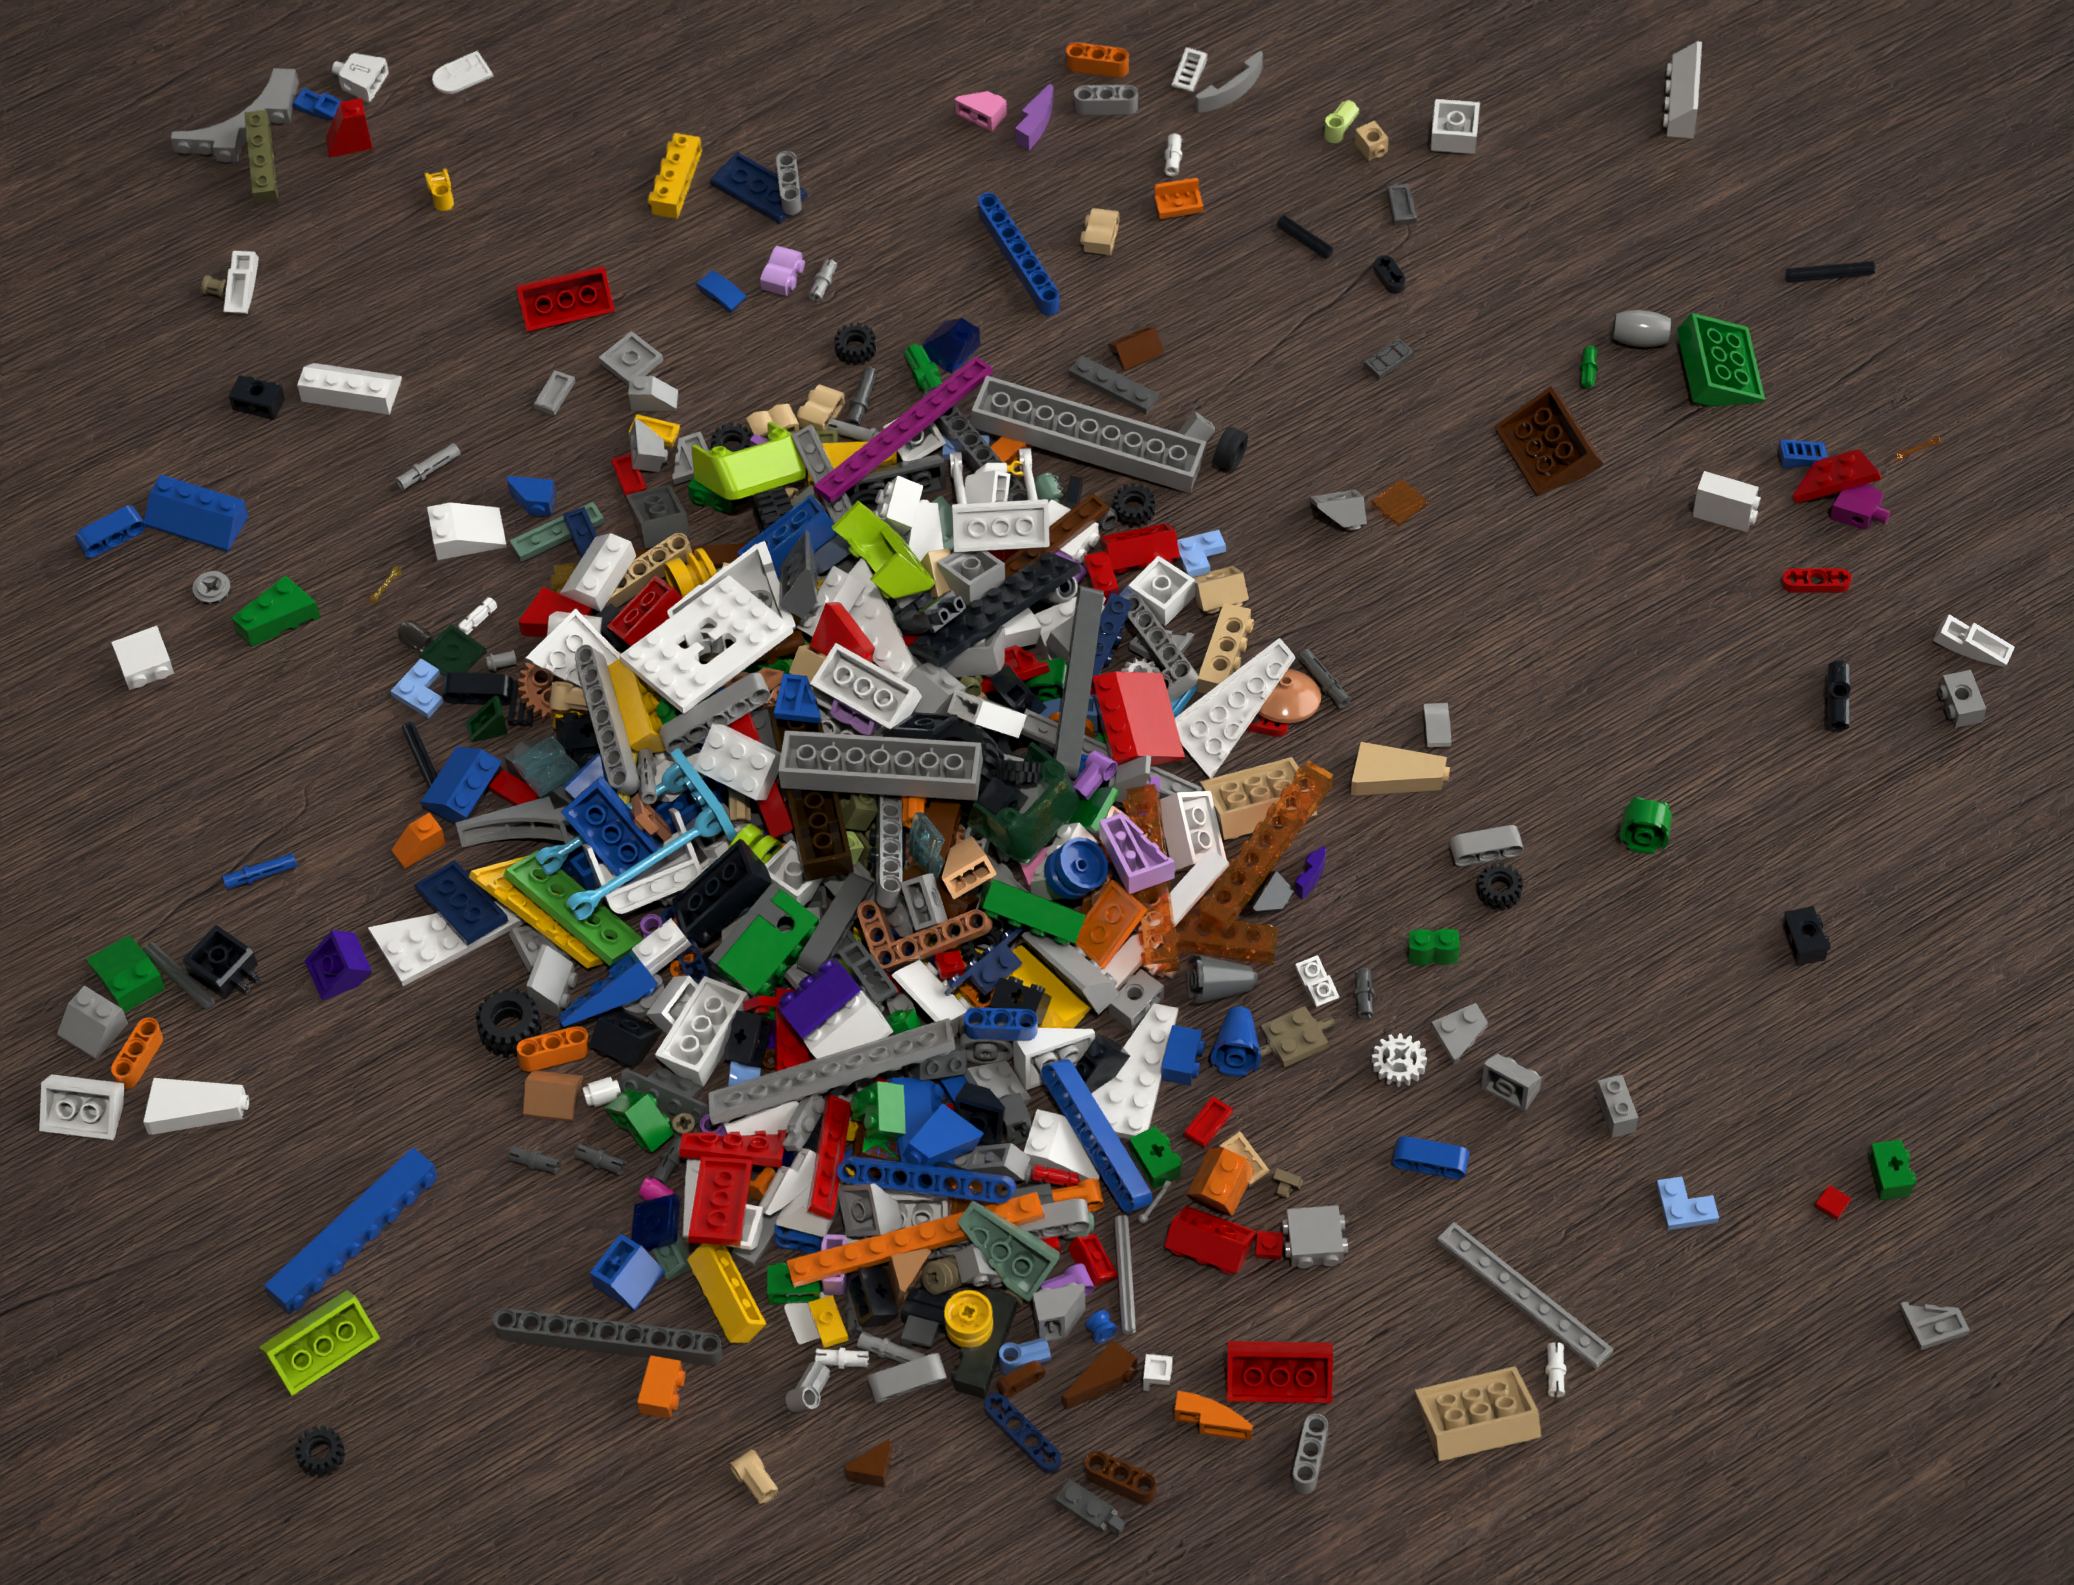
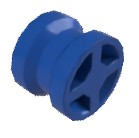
(1101, 1326)

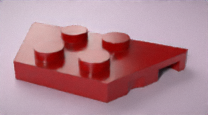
(1836, 475)
(1022, 663)

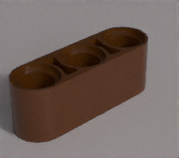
(1113, 1467)

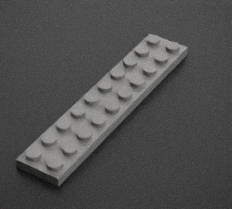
(831, 1071)

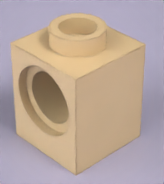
(1371, 140)

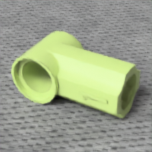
(1339, 121)

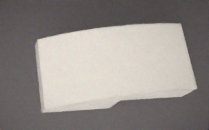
(1316, 982)

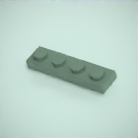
(549, 535)

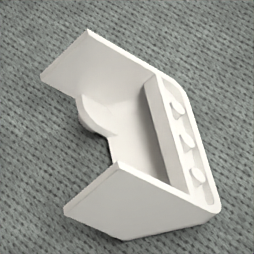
(655, 882)

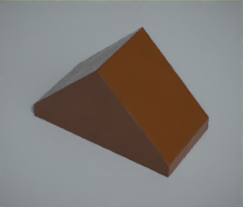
(872, 1466)

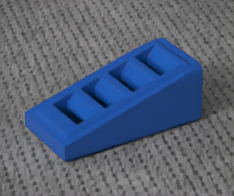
(1795, 446)

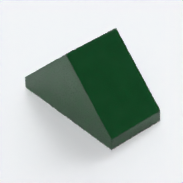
(487, 722)

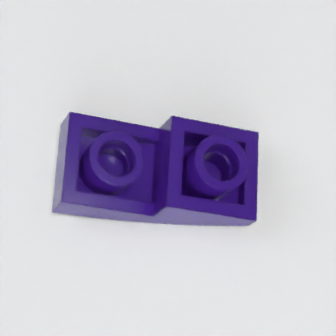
(1313, 869)

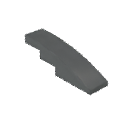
(865, 969)

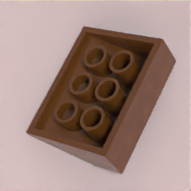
(1548, 442)

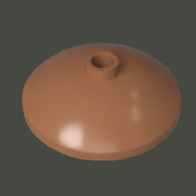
(1292, 699)

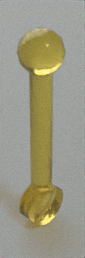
(396, 572)

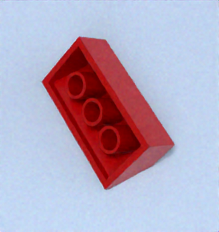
(565, 298)
(1279, 1371)

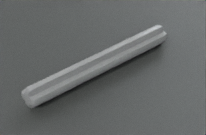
(1125, 1275)

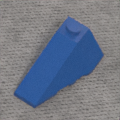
(626, 982)

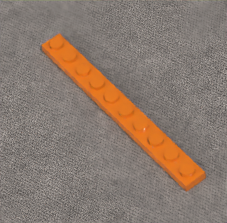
(917, 1237)

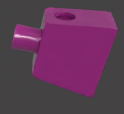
(1859, 507)

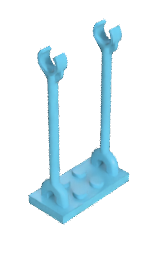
(702, 796)

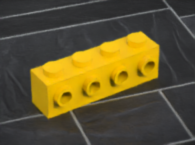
(675, 175)
(726, 1292)

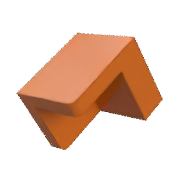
(759, 1187)

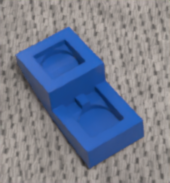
(316, 105)
(721, 289)

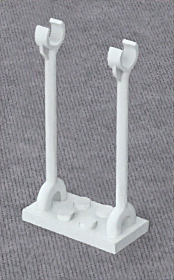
(999, 523)

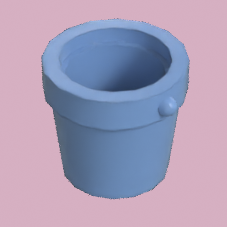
(741, 1073)

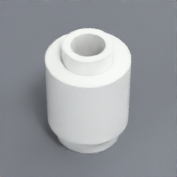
(601, 1092)

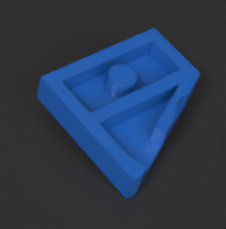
(796, 700)

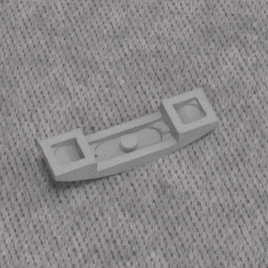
(1214, 99)

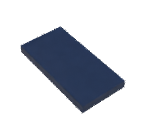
(752, 186)
(461, 902)

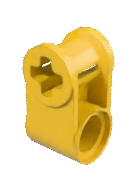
(440, 190)

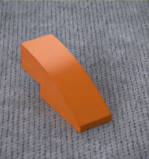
(1212, 1417)

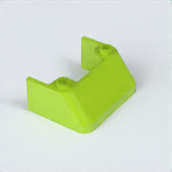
(749, 469)
(894, 563)

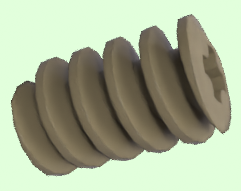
(942, 1275)

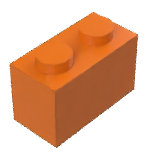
(660, 1387)

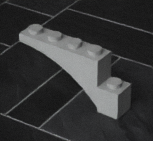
(524, 820)

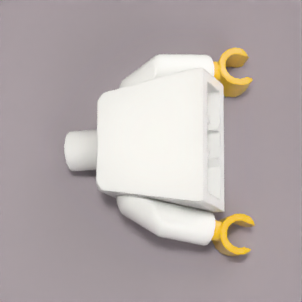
(990, 482)

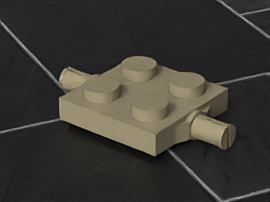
(1295, 1036)

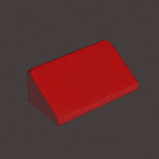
(1092, 1254)

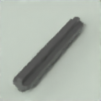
(178, 975)

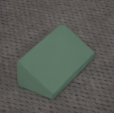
(673, 1258)

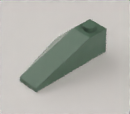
(1013, 1252)

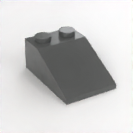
(657, 514)

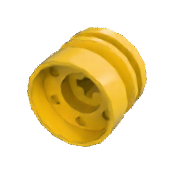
(687, 577)

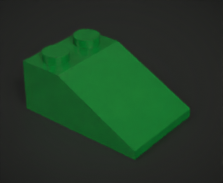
(126, 973)

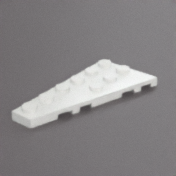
(878, 624)
(558, 649)
(1222, 715)
(427, 943)
(1132, 1093)

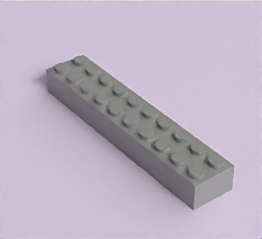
(1088, 434)

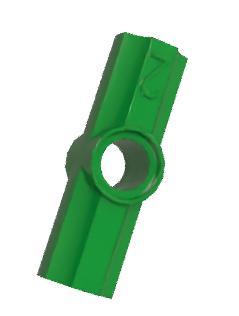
(923, 371)

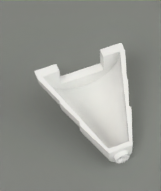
(751, 570)

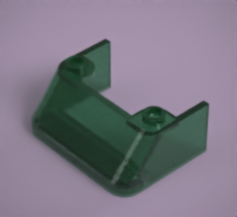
(1028, 833)

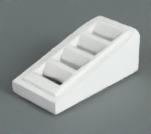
(1189, 55)

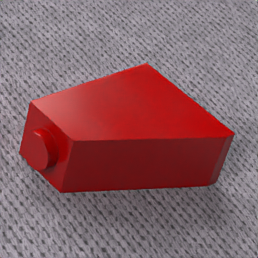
(348, 129)
(536, 617)
(840, 628)

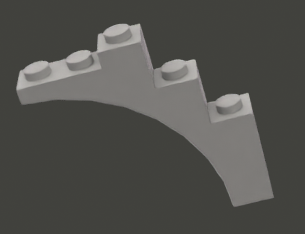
(227, 137)

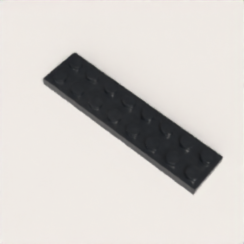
(995, 608)

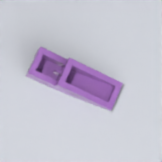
(1035, 119)

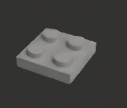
(630, 358)
(998, 1078)

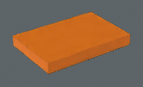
(1109, 923)

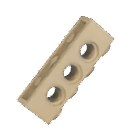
(1230, 619)

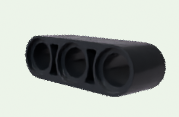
(476, 688)

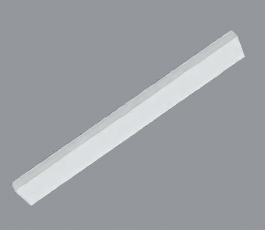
(1183, 898)

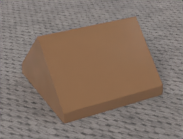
(551, 1095)
(904, 1272)

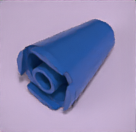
(1237, 1044)

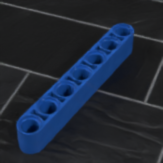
(1018, 254)
(1096, 1135)
(938, 1174)

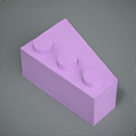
(1133, 855)

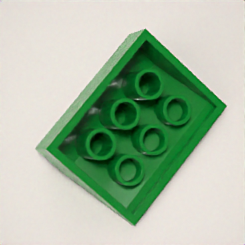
(1719, 362)
(1032, 910)

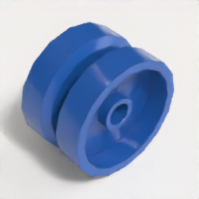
(1076, 868)

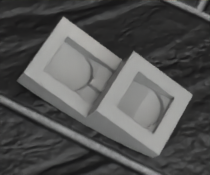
(1437, 725)

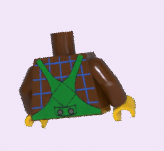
(870, 1148)

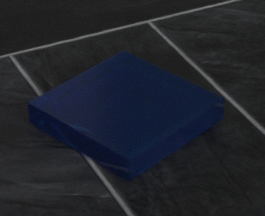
(656, 1222)

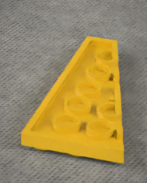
(494, 882)

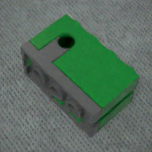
(757, 950)

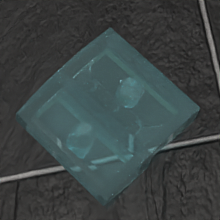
(545, 766)
(926, 844)

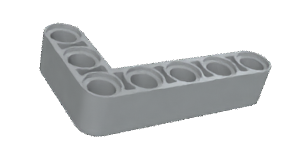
(1164, 650)

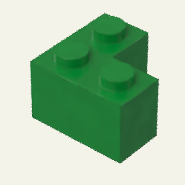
(881, 1109)
(641, 1117)

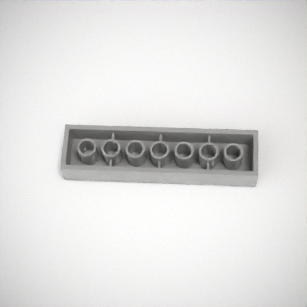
(880, 765)

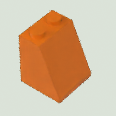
(1221, 1179)

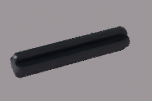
(1305, 236)

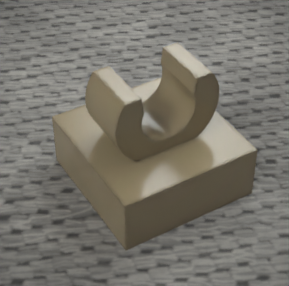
(1287, 1182)

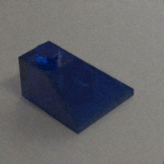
(952, 344)

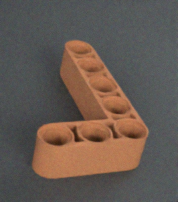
(919, 939)

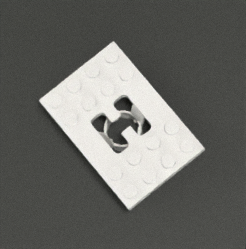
(678, 672)

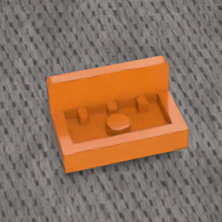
(1178, 198)

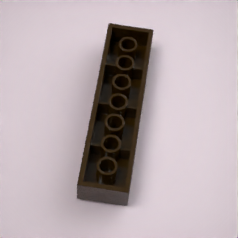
(815, 817)

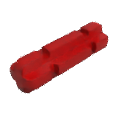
(1054, 1176)

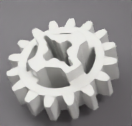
(1399, 1060)

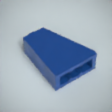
(942, 1138)

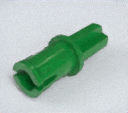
(1589, 367)

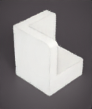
(1157, 1370)

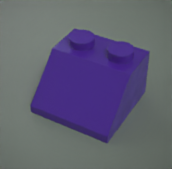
(337, 964)

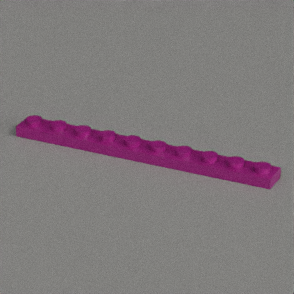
(902, 430)

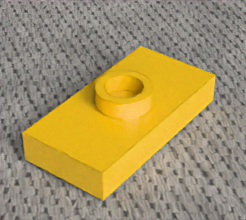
(828, 1321)

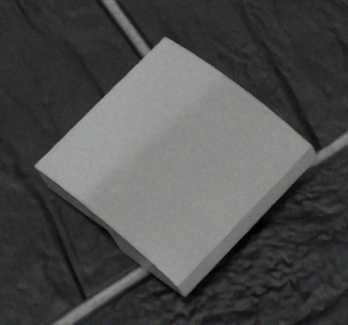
(528, 944)

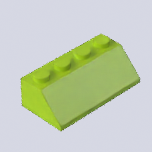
(319, 1342)

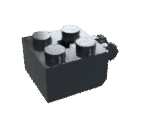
(222, 963)

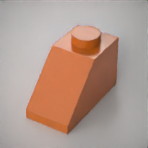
(418, 840)

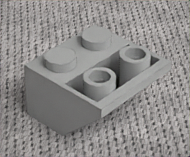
(1058, 1310)

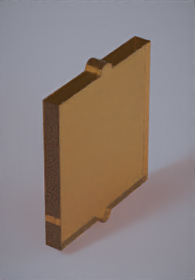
(1400, 502)

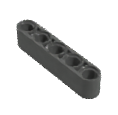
(835, 923)

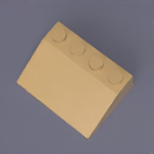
(1246, 795)
(1478, 1413)

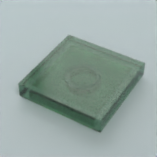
(453, 651)

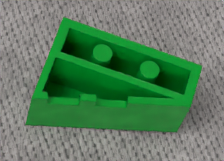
(274, 611)

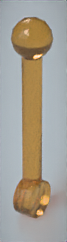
(1901, 454)

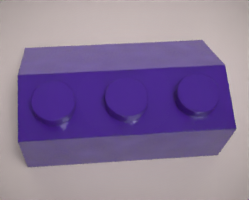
(818, 996)

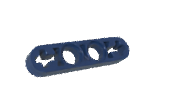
(687, 967)
(1026, 1430)

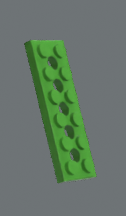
(593, 936)

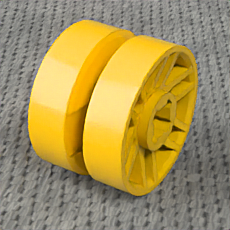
(968, 1319)

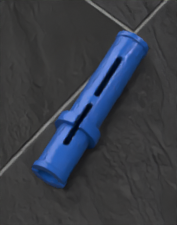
(259, 871)

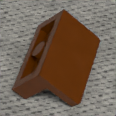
(1137, 347)

